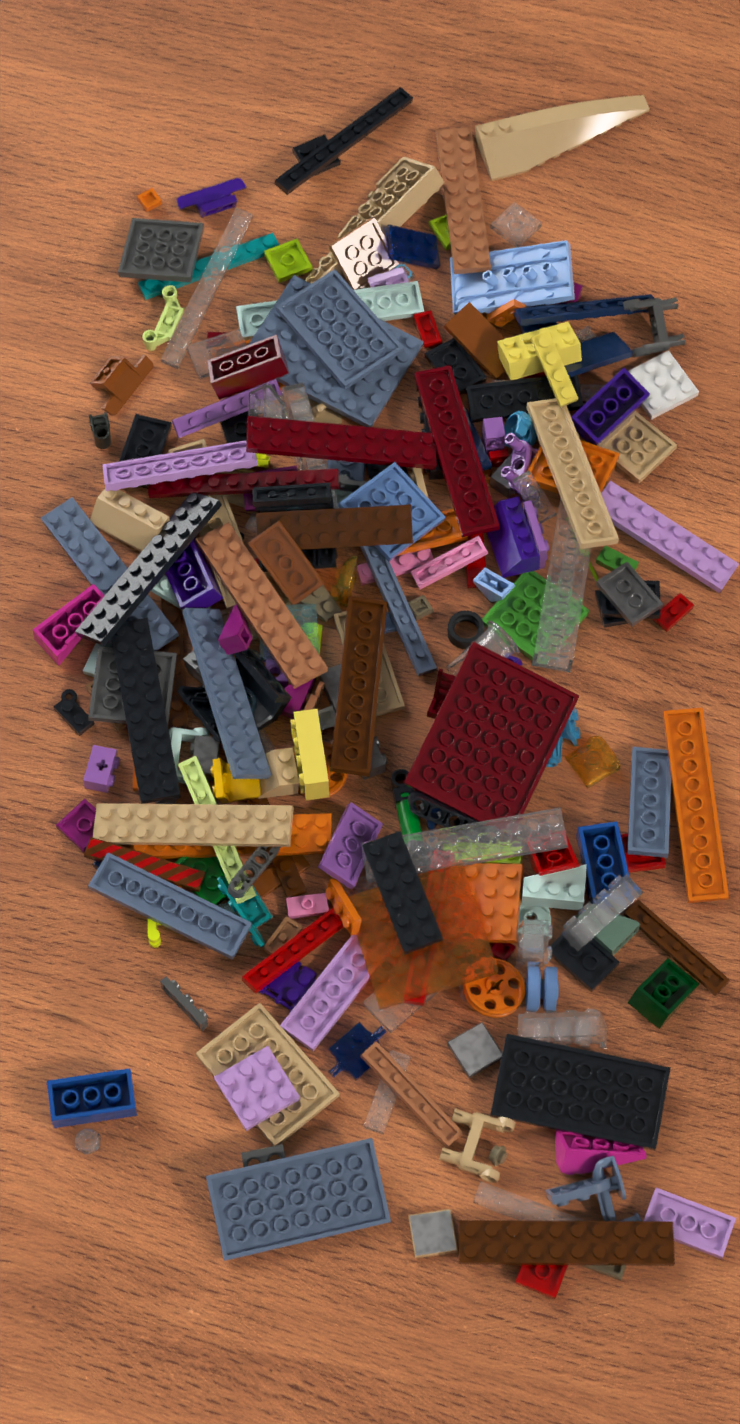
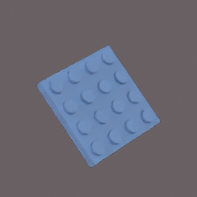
(396, 488)

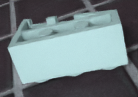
(556, 890)

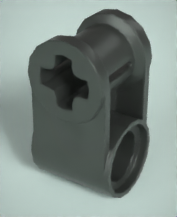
(101, 427)

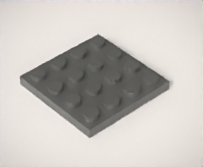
(161, 250)
(106, 696)

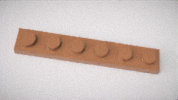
(411, 1094)

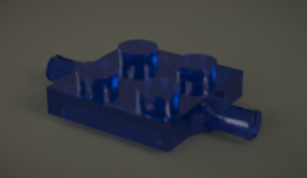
(349, 1049)

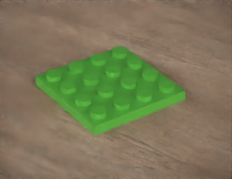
(520, 611)

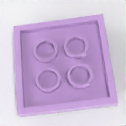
(256, 1088)

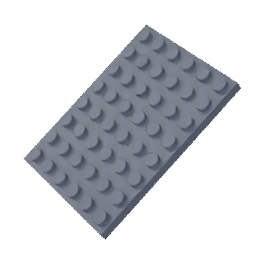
(358, 402)

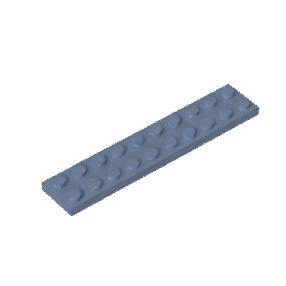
(101, 563)
(226, 695)

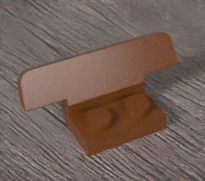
(120, 380)

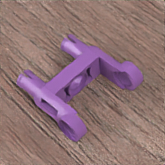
(521, 453)

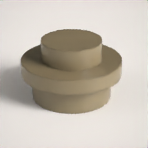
(498, 1155)

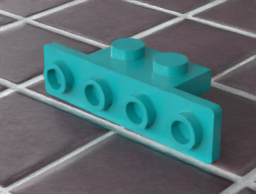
(252, 910)

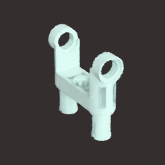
(180, 734)

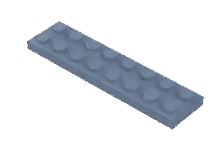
(170, 905)

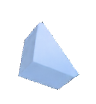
(492, 585)

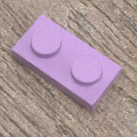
(394, 276)

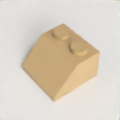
(283, 776)

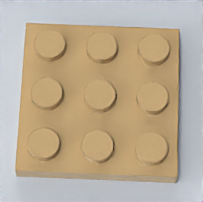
(640, 446)

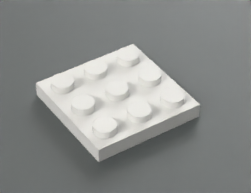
(665, 382)

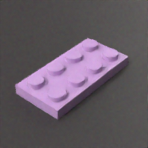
(692, 1222)

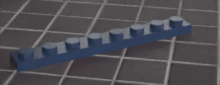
(576, 310)

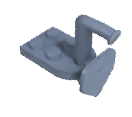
(598, 1184)

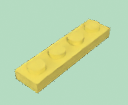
(554, 369)

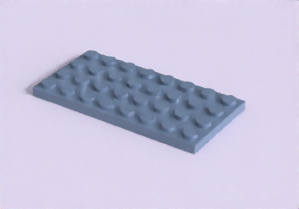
(298, 1199)

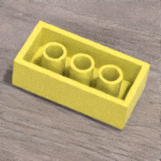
(521, 359)
(310, 754)

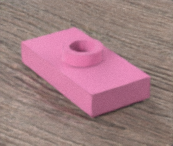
(307, 905)

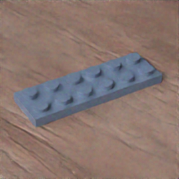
(649, 803)

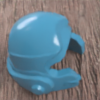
(521, 425)

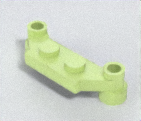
(168, 321)

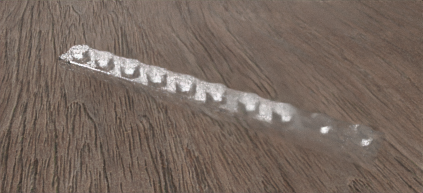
(206, 288)

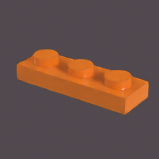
(343, 906)

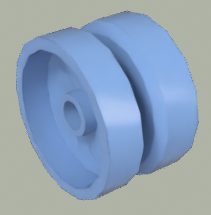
(544, 989)

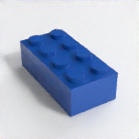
(603, 853)
(91, 1098)

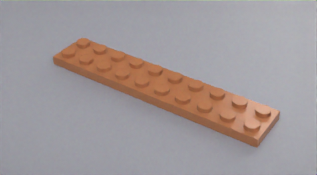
(463, 200)
(261, 605)

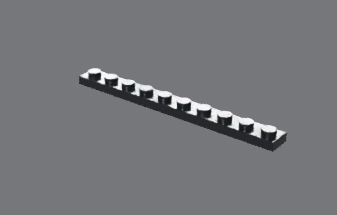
(343, 141)

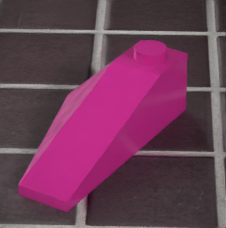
(581, 1153)

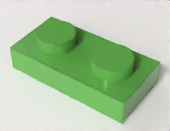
(613, 559)

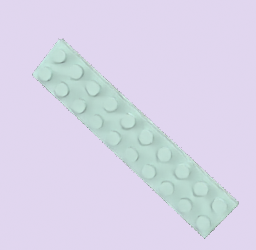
(385, 301)

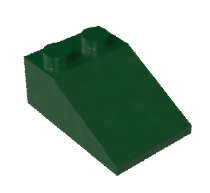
(663, 993)

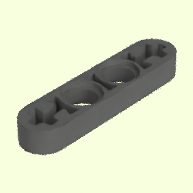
(253, 866)

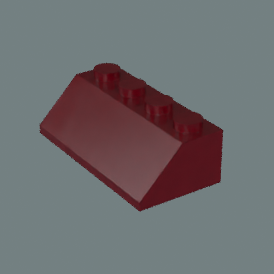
(247, 367)

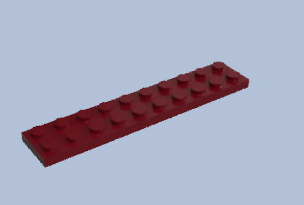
(340, 442)
(456, 451)

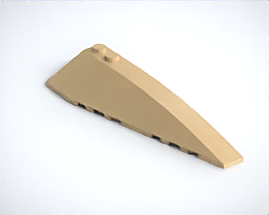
(530, 139)

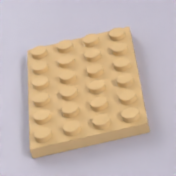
(252, 1034)

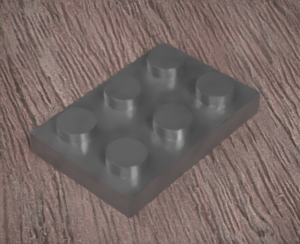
(629, 594)

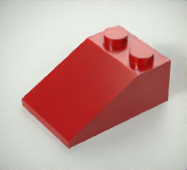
(553, 860)

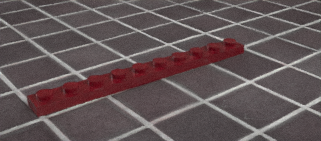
(241, 482)

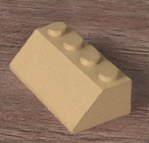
(127, 518)

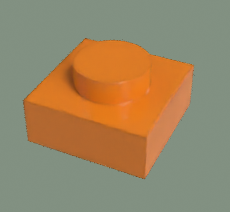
(149, 199)

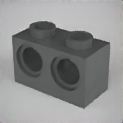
(262, 1155)

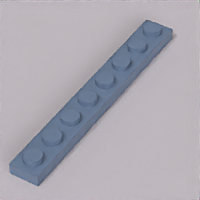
(399, 611)

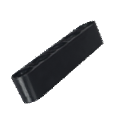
(441, 817)

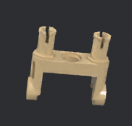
(465, 1159)

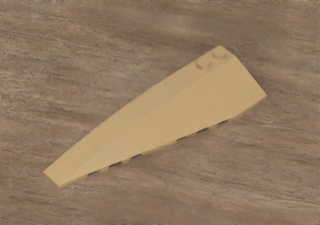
(394, 201)

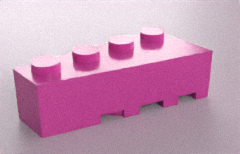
(58, 632)

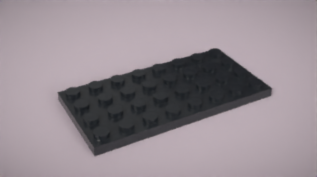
(580, 1091)

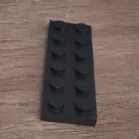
(508, 397)
(402, 892)

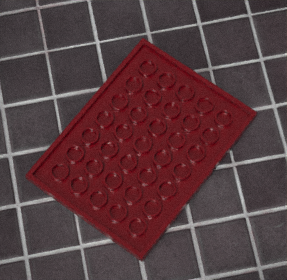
(491, 737)

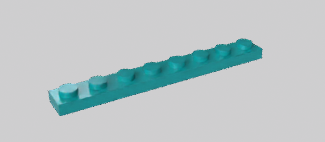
(245, 253)

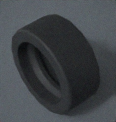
(462, 616)

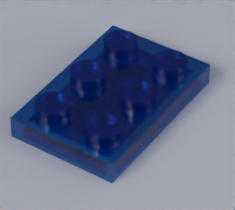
(412, 247)

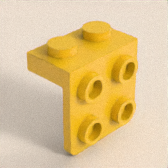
(229, 789)

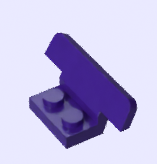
(213, 198)

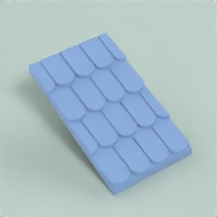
(526, 274)

